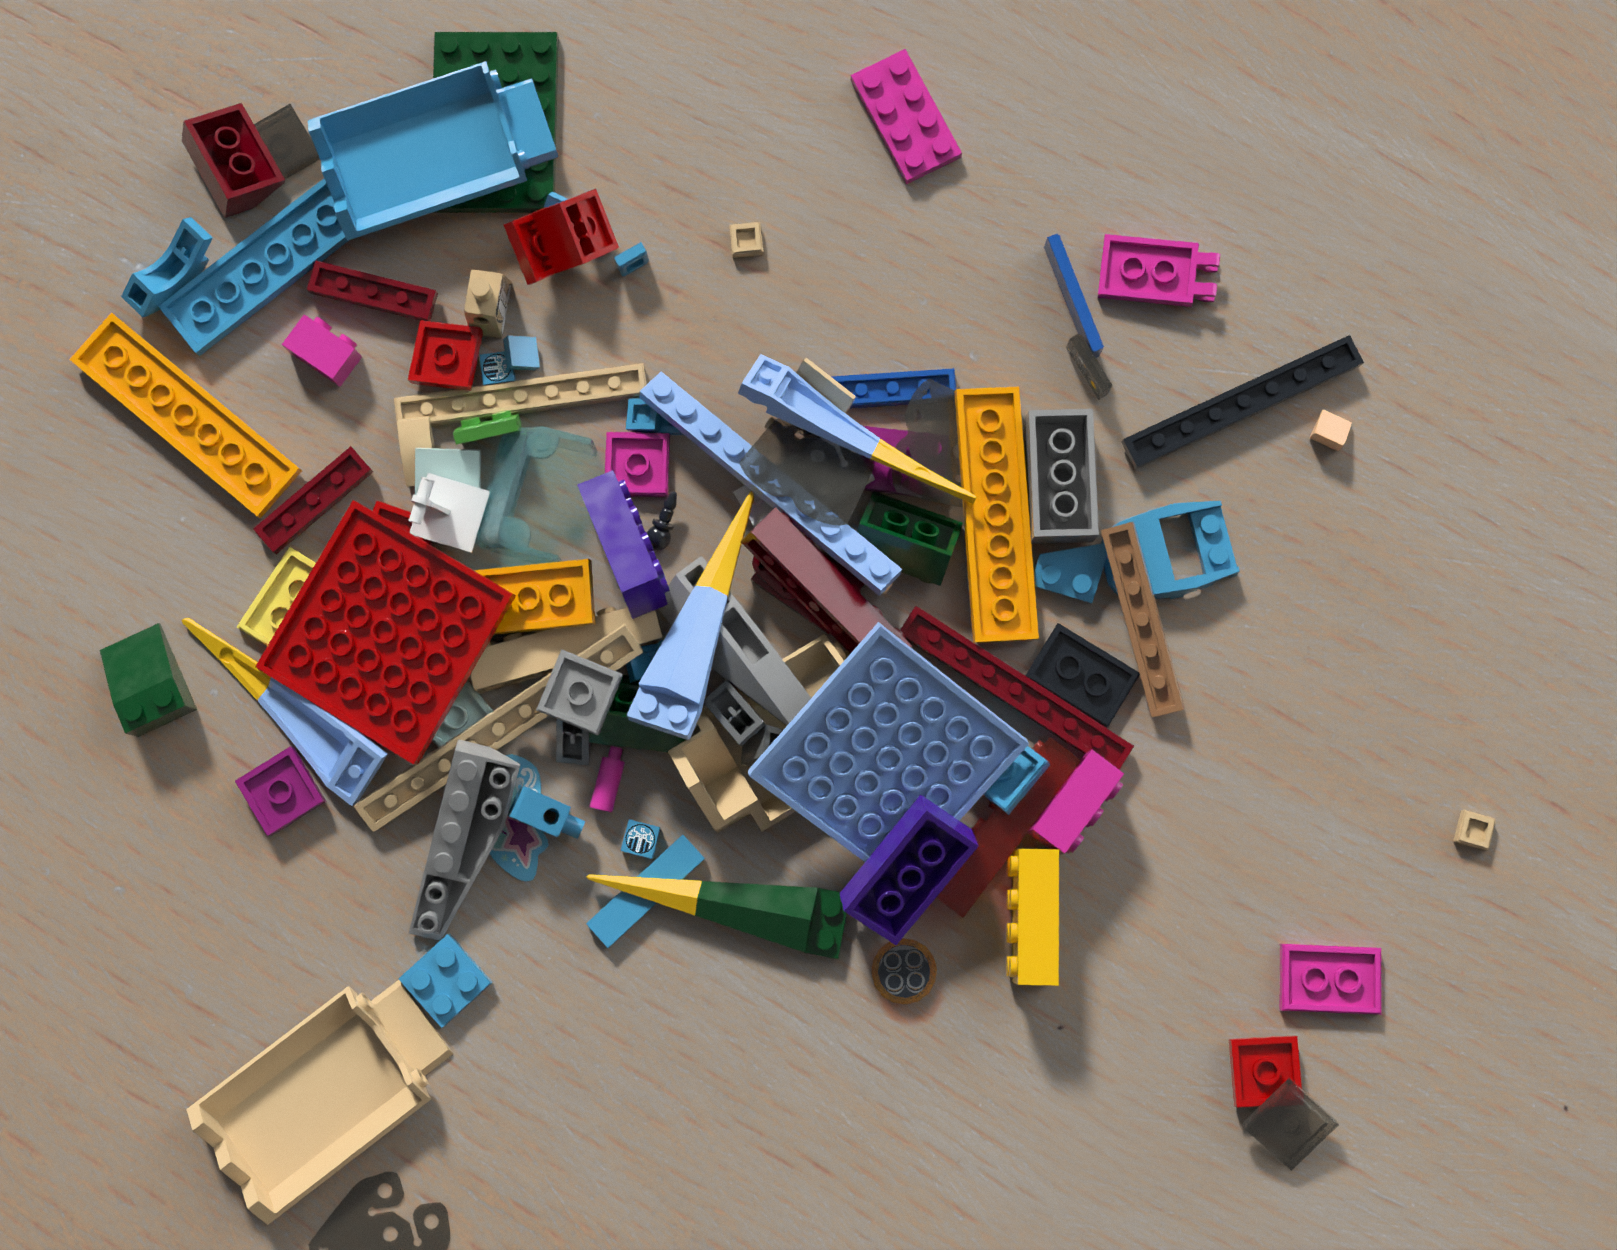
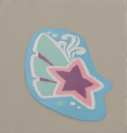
(519, 843)

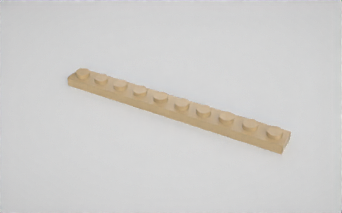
(491, 731)

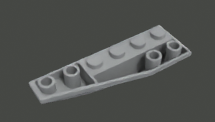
(742, 651)
(464, 834)

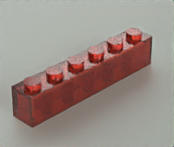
(1003, 832)

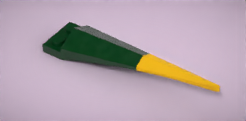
(787, 915)

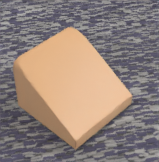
(1331, 430)

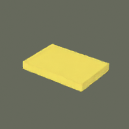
(276, 596)

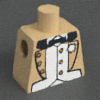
(489, 299)

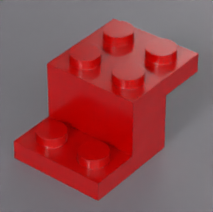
(561, 236)

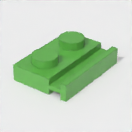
(473, 429)

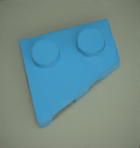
(1071, 571)

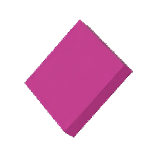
(640, 461)

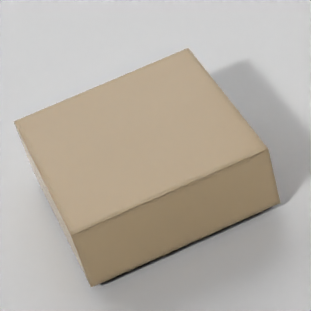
(746, 239)
(1474, 830)

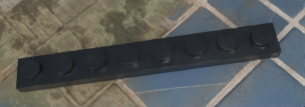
(1242, 402)

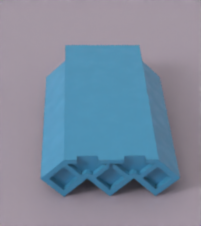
(429, 147)

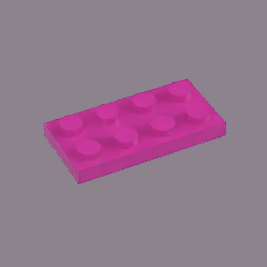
(906, 116)

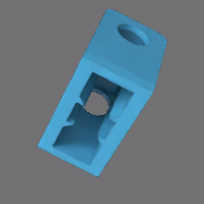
(530, 808)

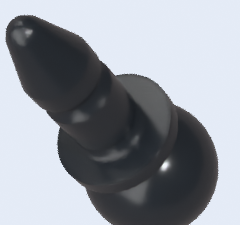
(659, 532)

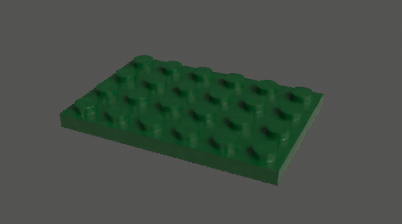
(515, 59)

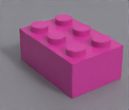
(1077, 804)

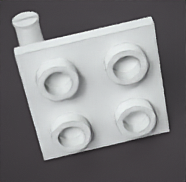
(448, 512)

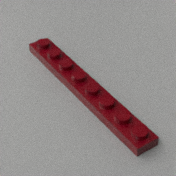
(1014, 688)

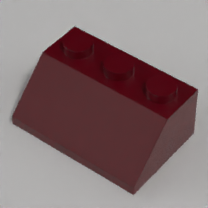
(231, 159)

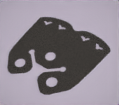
(924, 442)
(804, 479)
(354, 1229)

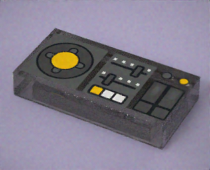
(1089, 366)

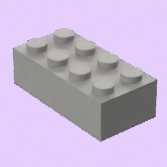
(1061, 476)

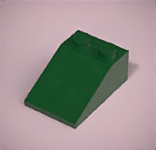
(145, 681)

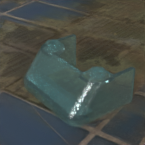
(498, 528)

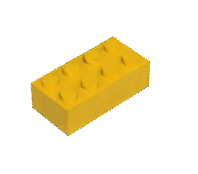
(1034, 917)

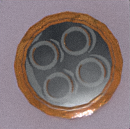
(904, 971)

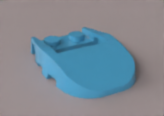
(1210, 540)

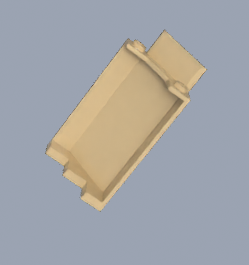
(319, 1096)

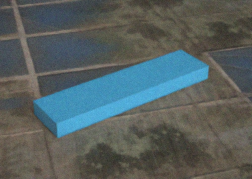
(628, 909)

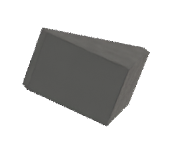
(734, 713)
(572, 744)

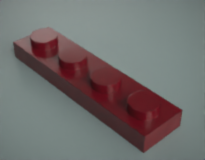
(372, 291)
(313, 500)

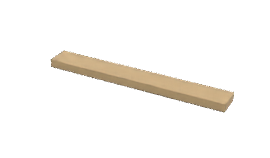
(525, 395)

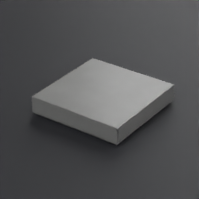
(579, 692)

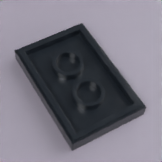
(1082, 675)

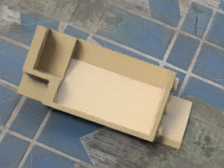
(713, 757)

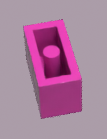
(322, 350)

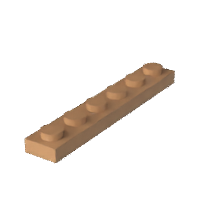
(1142, 619)

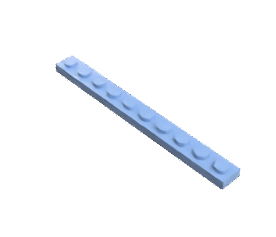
(729, 448)

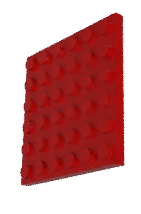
(385, 632)

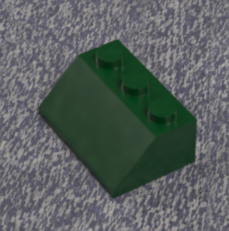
(910, 536)
(620, 731)

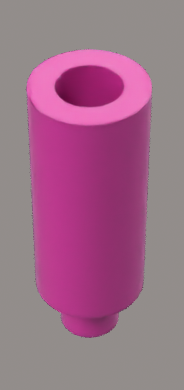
(608, 781)

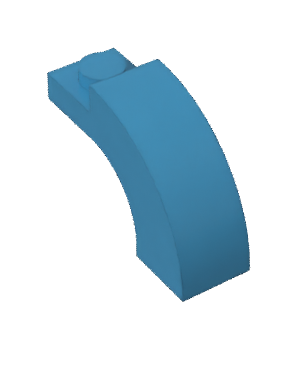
(172, 271)

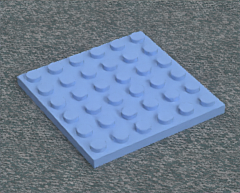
(882, 738)

